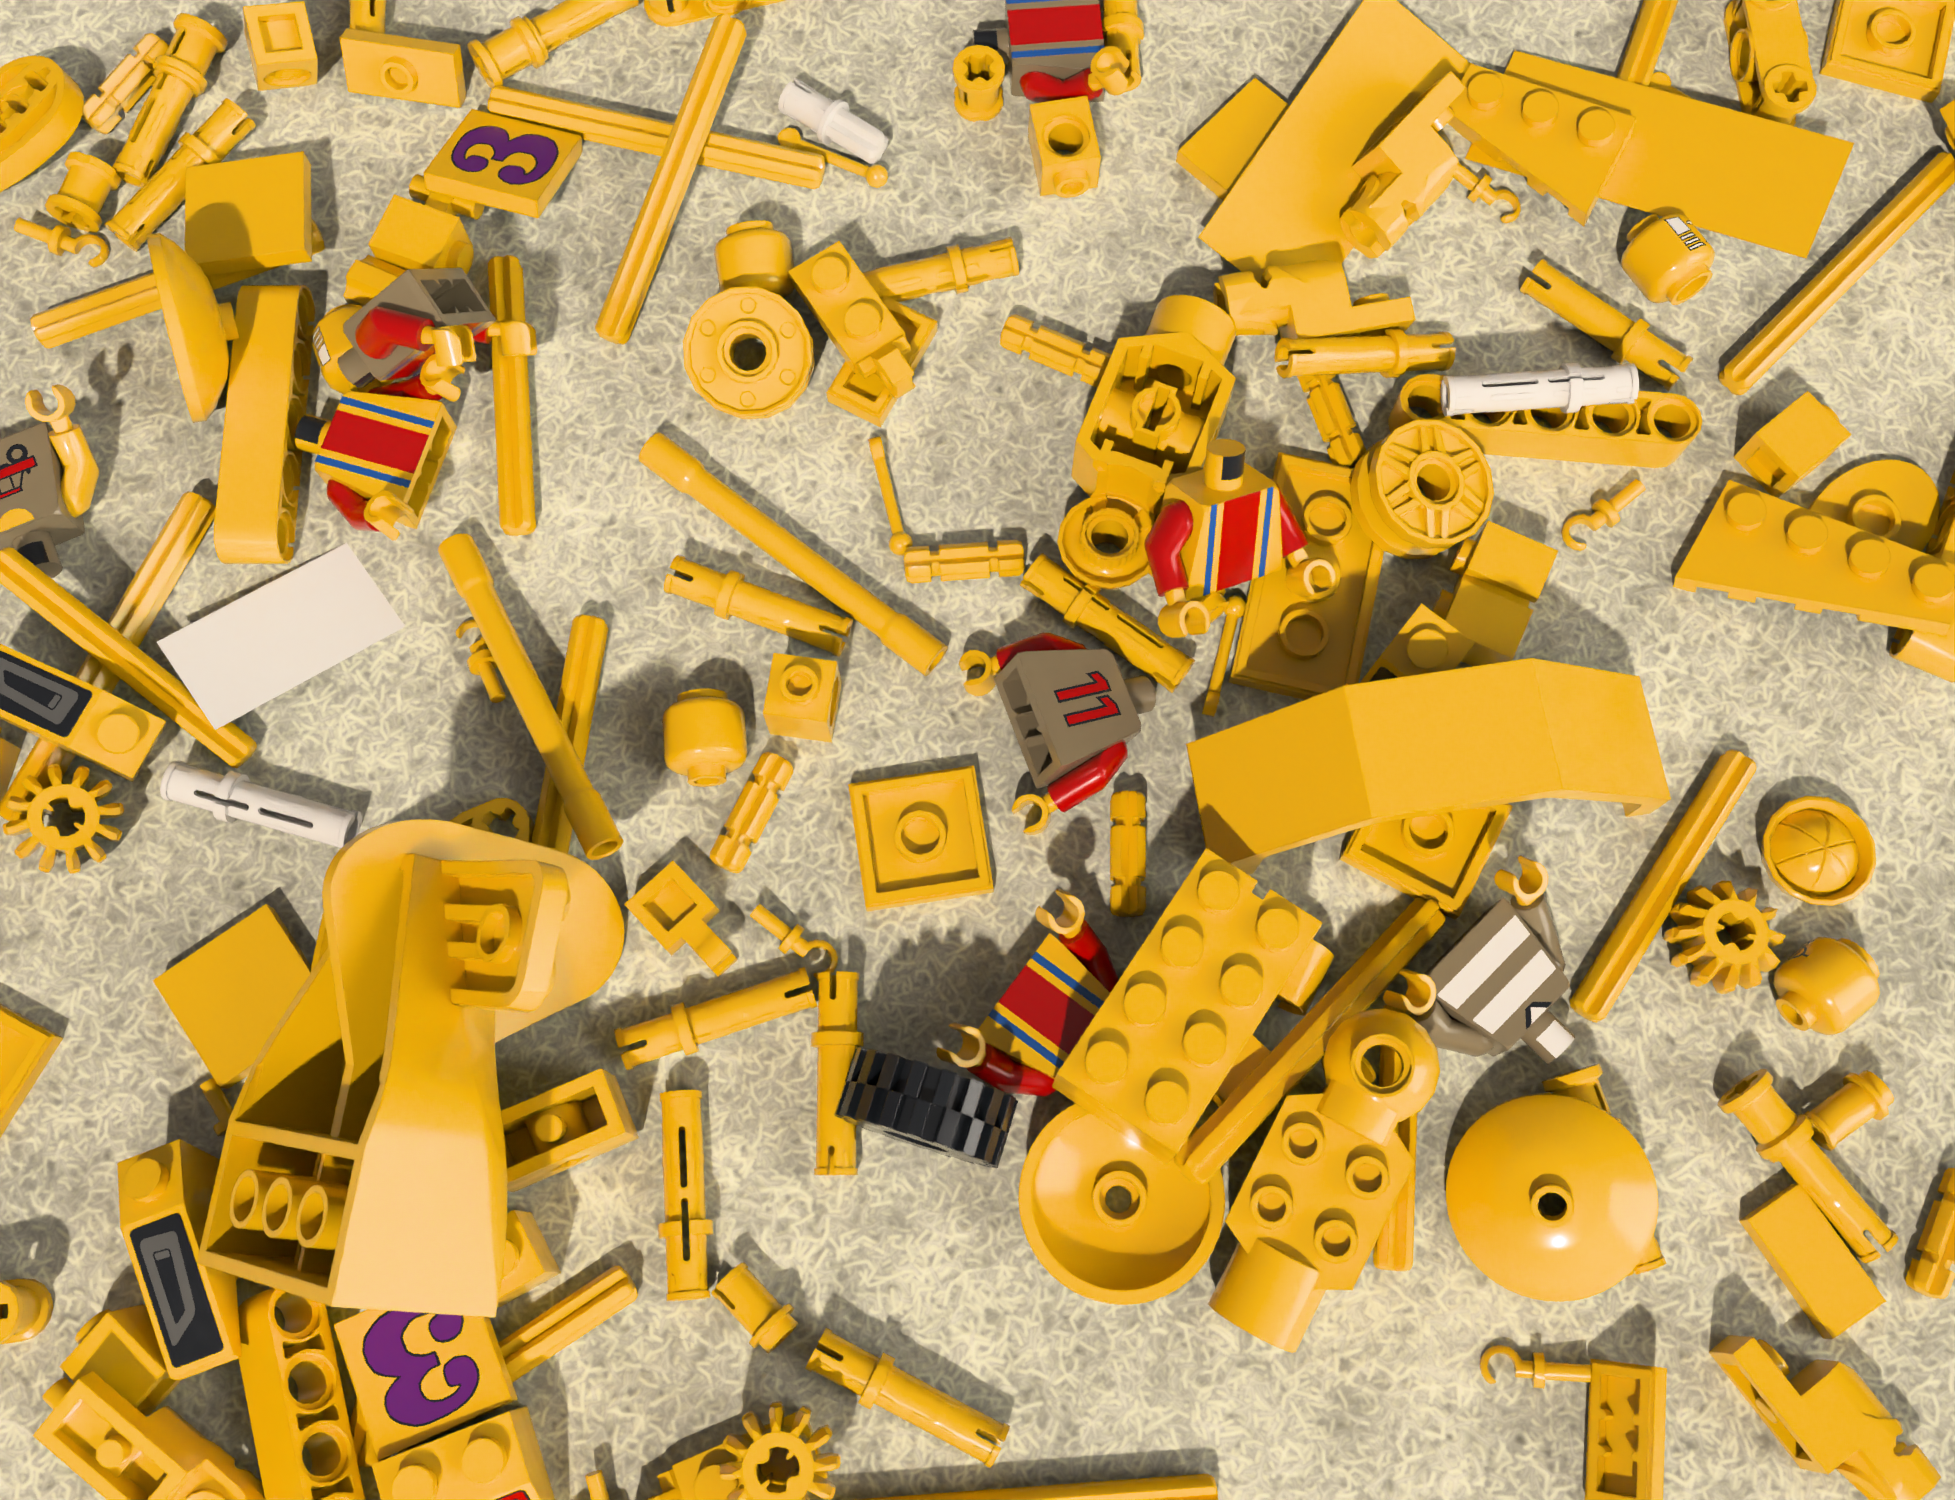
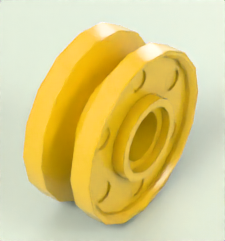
(718, 330)
(1448, 470)

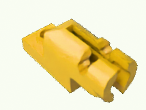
(1403, 171)
(1307, 303)
(1828, 1420)
(139, 1455)

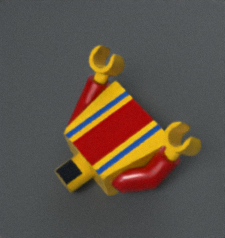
(384, 448)
(1222, 532)
(1042, 1010)

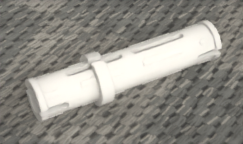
(1557, 388)
(236, 798)

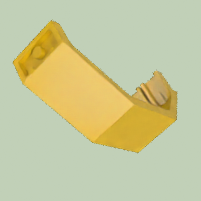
(1424, 751)

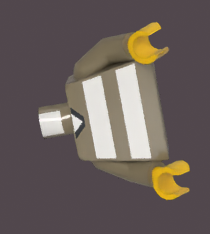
(1496, 978)

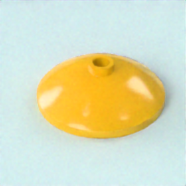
(194, 324)
(1562, 1148)
(1108, 1253)

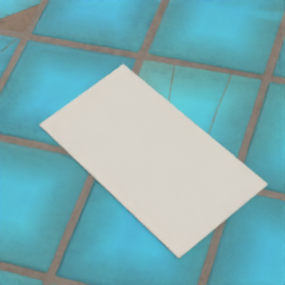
(280, 635)

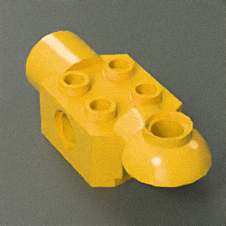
(1143, 428)
(1324, 1182)

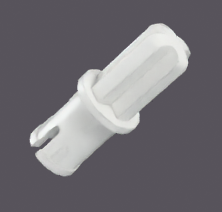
(832, 121)

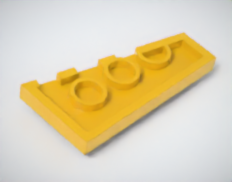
(1800, 557)

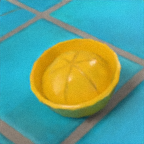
(1818, 851)

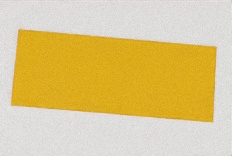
(1704, 160)
(1303, 174)

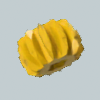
(49, 836)
(1736, 961)
(760, 1450)

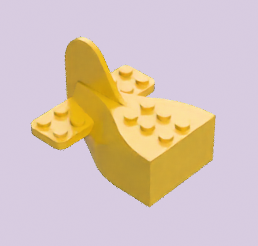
(373, 1115)

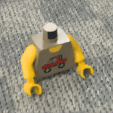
(45, 482)

